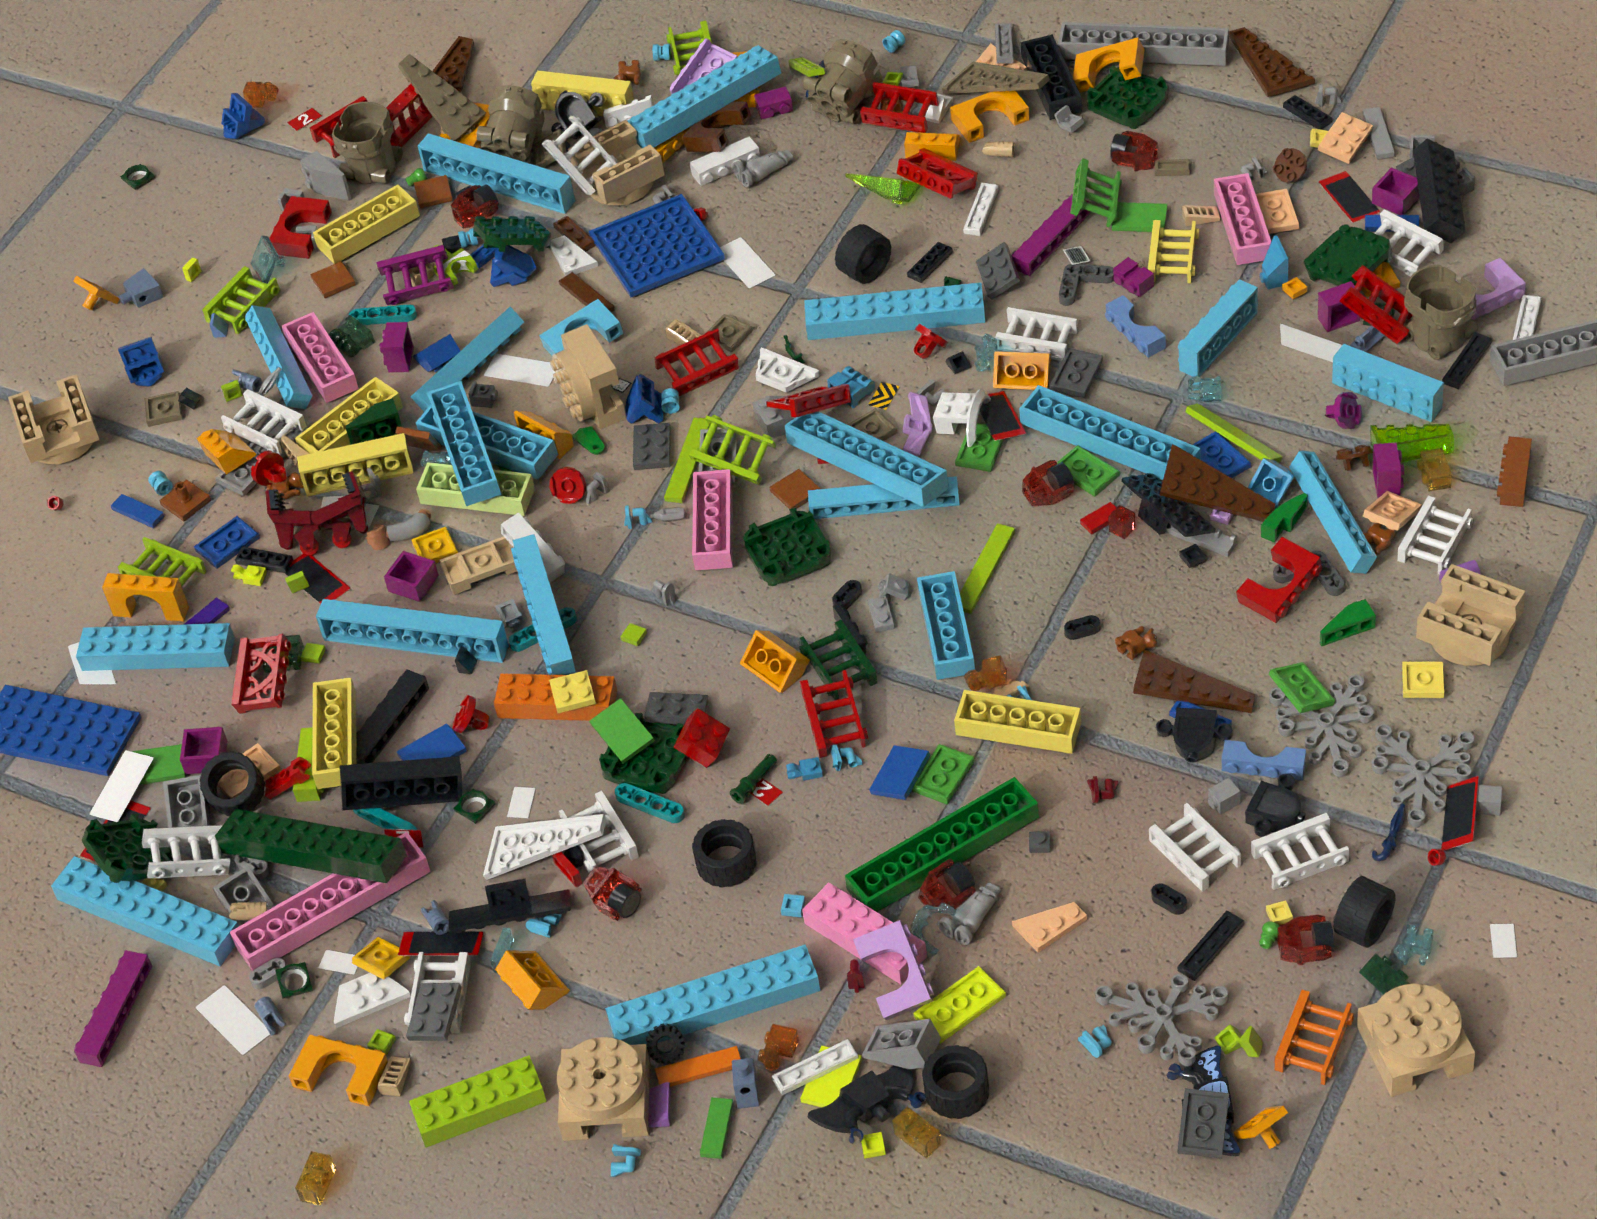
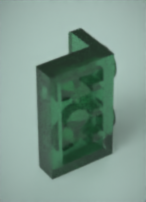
(1382, 975)

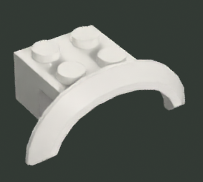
(959, 408)

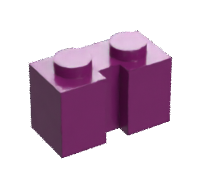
(772, 102)
(1133, 278)

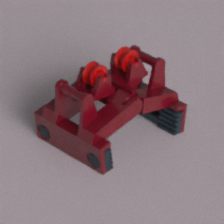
(326, 517)

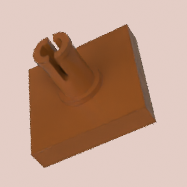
(185, 500)

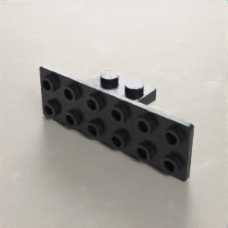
(1161, 510)
(509, 903)

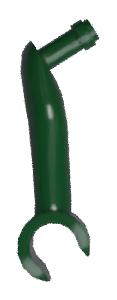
(788, 345)

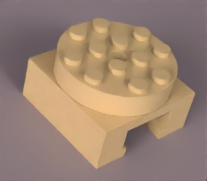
(630, 176)
(586, 377)
(55, 428)
(1470, 617)
(1414, 1033)
(595, 1100)

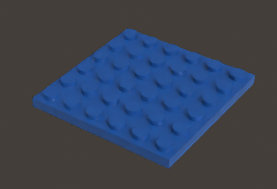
(656, 245)

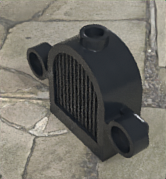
(577, 105)
(1195, 732)
(1274, 807)

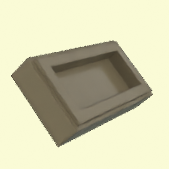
(1172, 167)

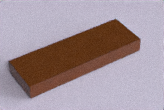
(572, 231)

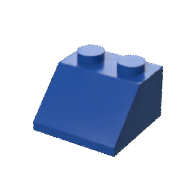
(437, 353)

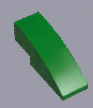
(1284, 517)

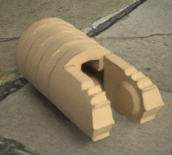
(998, 148)
(247, 910)

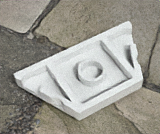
(782, 371)
(365, 997)

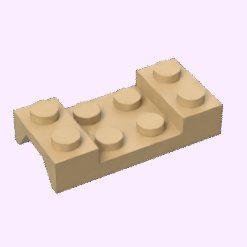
(478, 564)

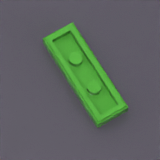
(716, 1128)

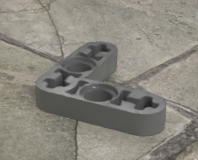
(1076, 277)
(1326, 581)

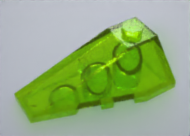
(888, 188)

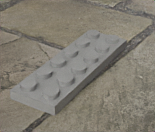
(240, 478)

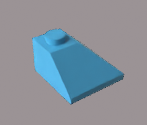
(1275, 265)
(1271, 481)

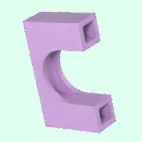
(1507, 285)
(915, 990)

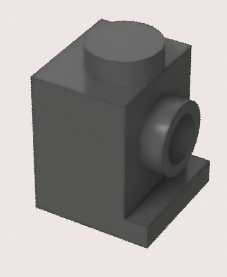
(1466, 181)
(482, 395)

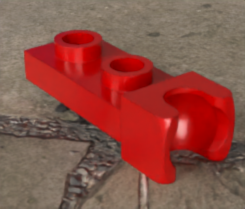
(287, 777)

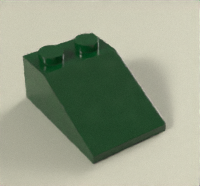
(375, 423)

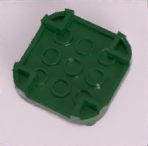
(1127, 101)
(511, 231)
(1345, 253)
(787, 547)
(653, 767)
(119, 848)

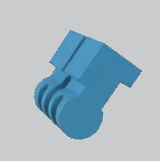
(858, 384)

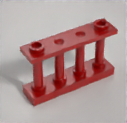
(899, 120)
(414, 122)
(325, 127)
(1372, 313)
(703, 376)
(819, 726)

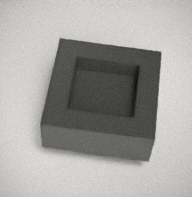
(1039, 842)

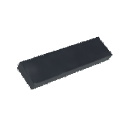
(1467, 360)
(1210, 945)

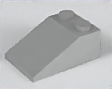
(324, 177)
(771, 419)
(715, 446)
(186, 803)
(241, 888)
(903, 1043)

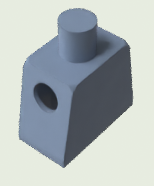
(141, 289)
(745, 1076)

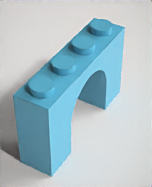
(593, 315)

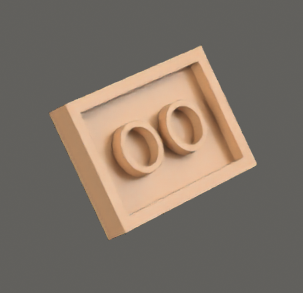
(1345, 137)
(1277, 211)
(1392, 510)
(236, 780)

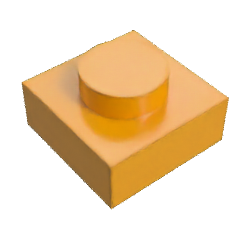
(1294, 288)

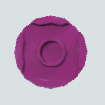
(1345, 410)

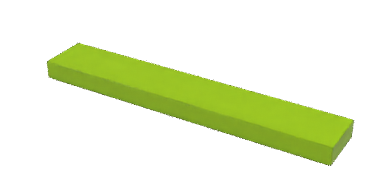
(806, 67)
(1232, 433)
(685, 465)
(985, 566)

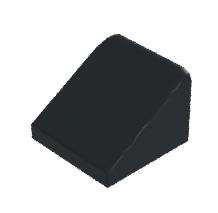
(958, 363)
(189, 398)
(465, 661)
(575, 856)

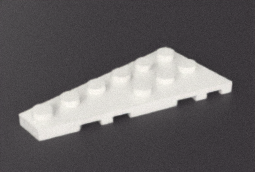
(528, 842)

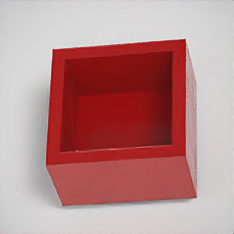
(702, 737)

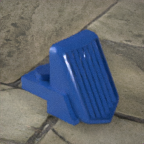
(240, 118)
(511, 266)
(142, 362)
(643, 401)

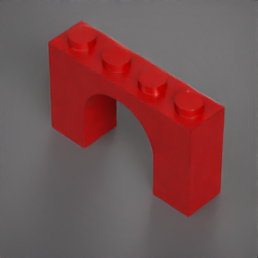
(298, 211)
(1275, 602)

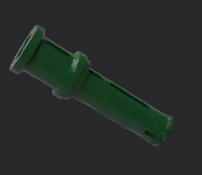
(748, 784)

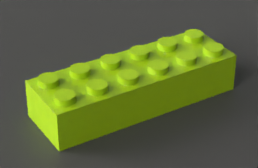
(477, 1101)

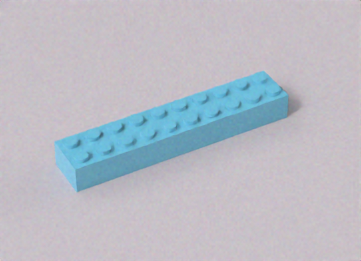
(705, 96)
(501, 173)
(894, 311)
(1100, 431)
(867, 457)
(411, 630)
(146, 911)
(717, 996)

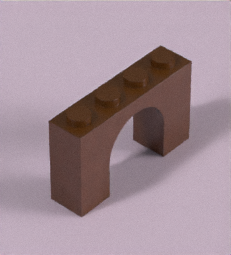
(705, 135)

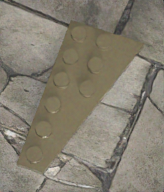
(991, 78)
(444, 102)

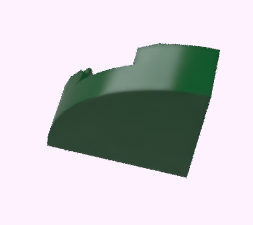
(948, 281)

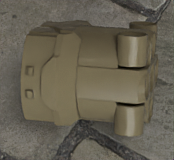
(845, 81)
(512, 123)
(366, 143)
(1439, 310)

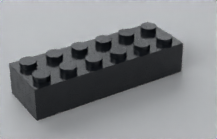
(1044, 57)
(1439, 190)
(400, 783)

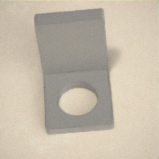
(1416, 140)
(374, 487)

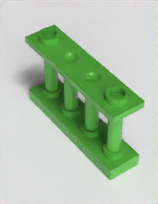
(1080, 193)

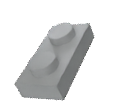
(880, 614)

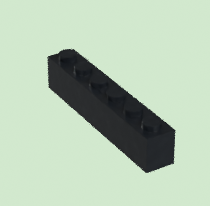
(389, 716)

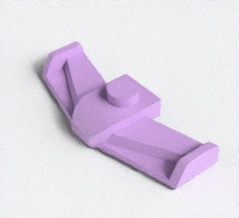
(917, 424)

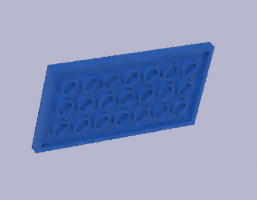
(63, 730)

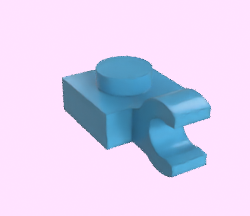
(807, 769)

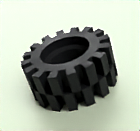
(662, 1031)

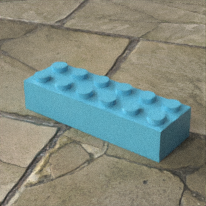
(1218, 328)
(1387, 382)
(945, 625)

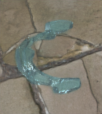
(921, 920)

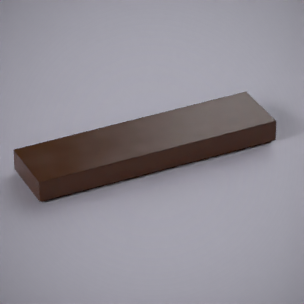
(583, 291)

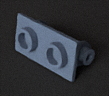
(1367, 339)

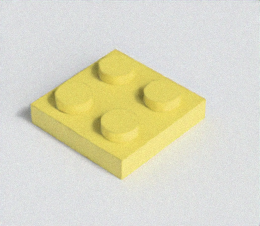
(1422, 679)
(572, 691)

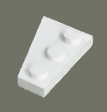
(624, 112)
(571, 257)

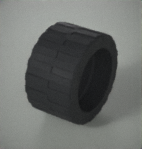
(863, 253)
(221, 765)
(720, 834)
(1364, 911)
(954, 1060)

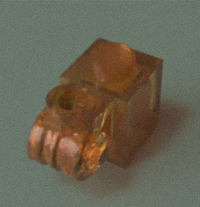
(256, 93)
(992, 674)
(778, 1041)

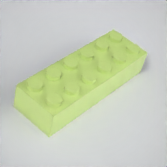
(440, 488)

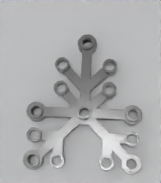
(1365, 714)
(1384, 734)
(1163, 1014)

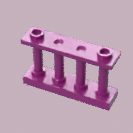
(411, 260)

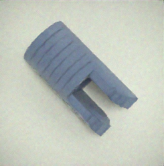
(248, 381)
(436, 919)
(269, 1014)

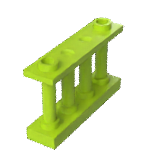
(702, 32)
(234, 288)
(718, 461)
(164, 552)

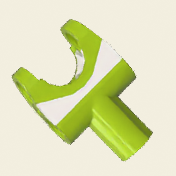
(456, 263)

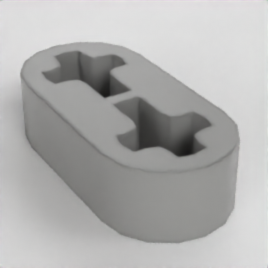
(259, 864)
(266, 973)

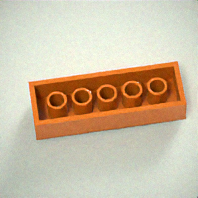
(532, 697)

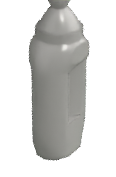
(669, 514)

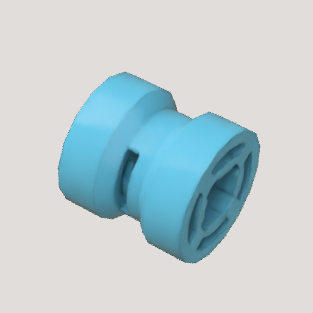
(893, 41)
(661, 52)
(463, 236)
(670, 400)
(160, 483)

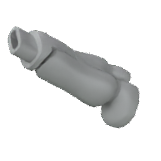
(760, 167)
(970, 914)

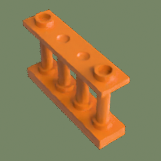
(1298, 1022)

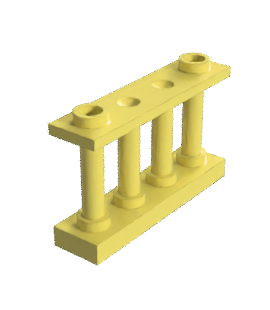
(1157, 244)

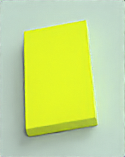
(961, 1003)

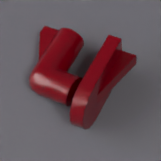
(1108, 793)
(855, 976)

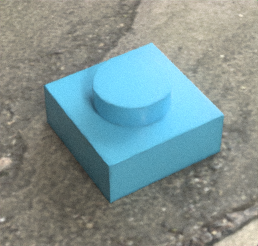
(792, 905)

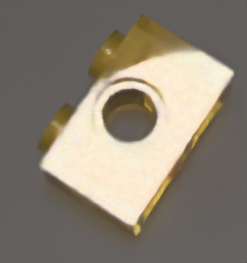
(1434, 469)
(916, 1132)
(315, 1178)

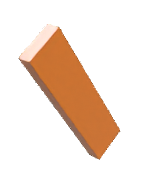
(697, 1067)

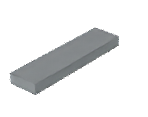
(1004, 43)
(1379, 134)

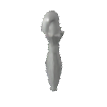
(266, 386)

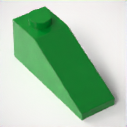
(1350, 621)

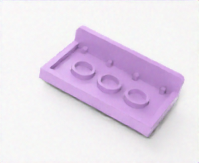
(704, 61)

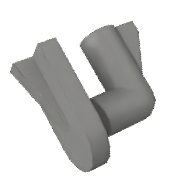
(1332, 91)
(1249, 167)
(657, 198)
(926, 389)
(598, 483)
(664, 590)

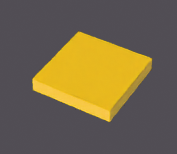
(435, 545)
(379, 958)

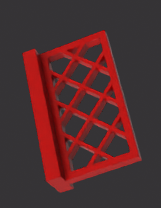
(812, 400)

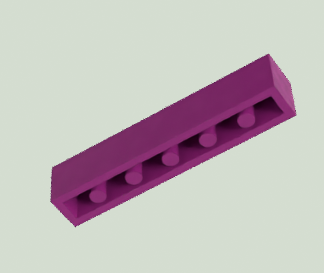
(1048, 237)
(113, 1008)

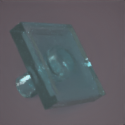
(266, 259)

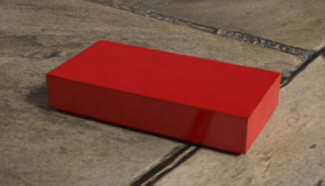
(1097, 519)
(567, 869)

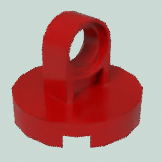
(929, 340)
(268, 467)
(568, 485)
(469, 716)

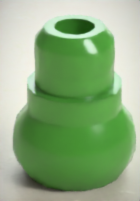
(418, 175)
(1268, 935)

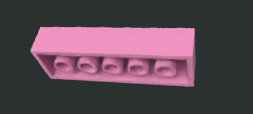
(1242, 218)
(320, 357)
(712, 520)
(845, 918)

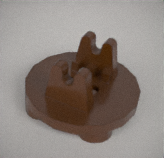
(1290, 165)
(1360, 451)

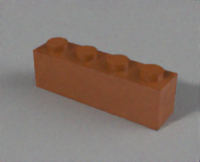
(1515, 471)

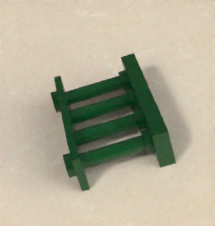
(850, 647)

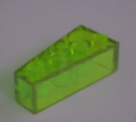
(1415, 439)

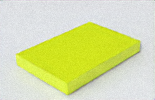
(827, 1087)

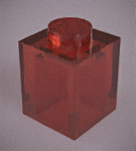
(1121, 521)

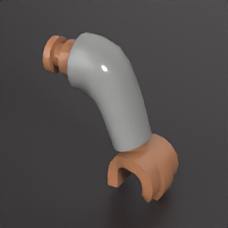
(409, 529)

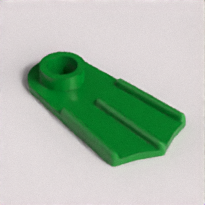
(589, 440)

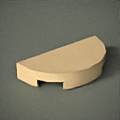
(1010, 688)

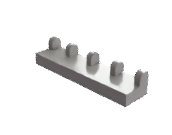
(1215, 541)

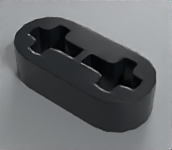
(845, 594)
(1082, 627)
(1169, 898)

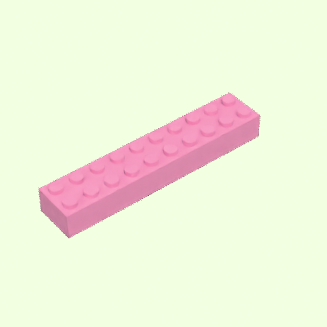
(320, 909)

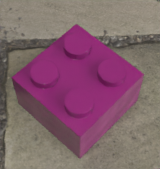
(1395, 191)
(1333, 313)
(397, 347)
(1387, 468)
(411, 576)
(201, 746)

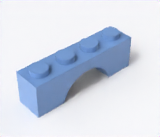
(1146, 338)
(1239, 759)

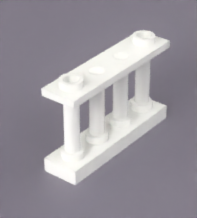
(565, 158)
(1416, 235)
(1015, 343)
(265, 407)
(1422, 522)
(617, 833)
(1299, 834)
(184, 836)
(1187, 863)
(462, 970)

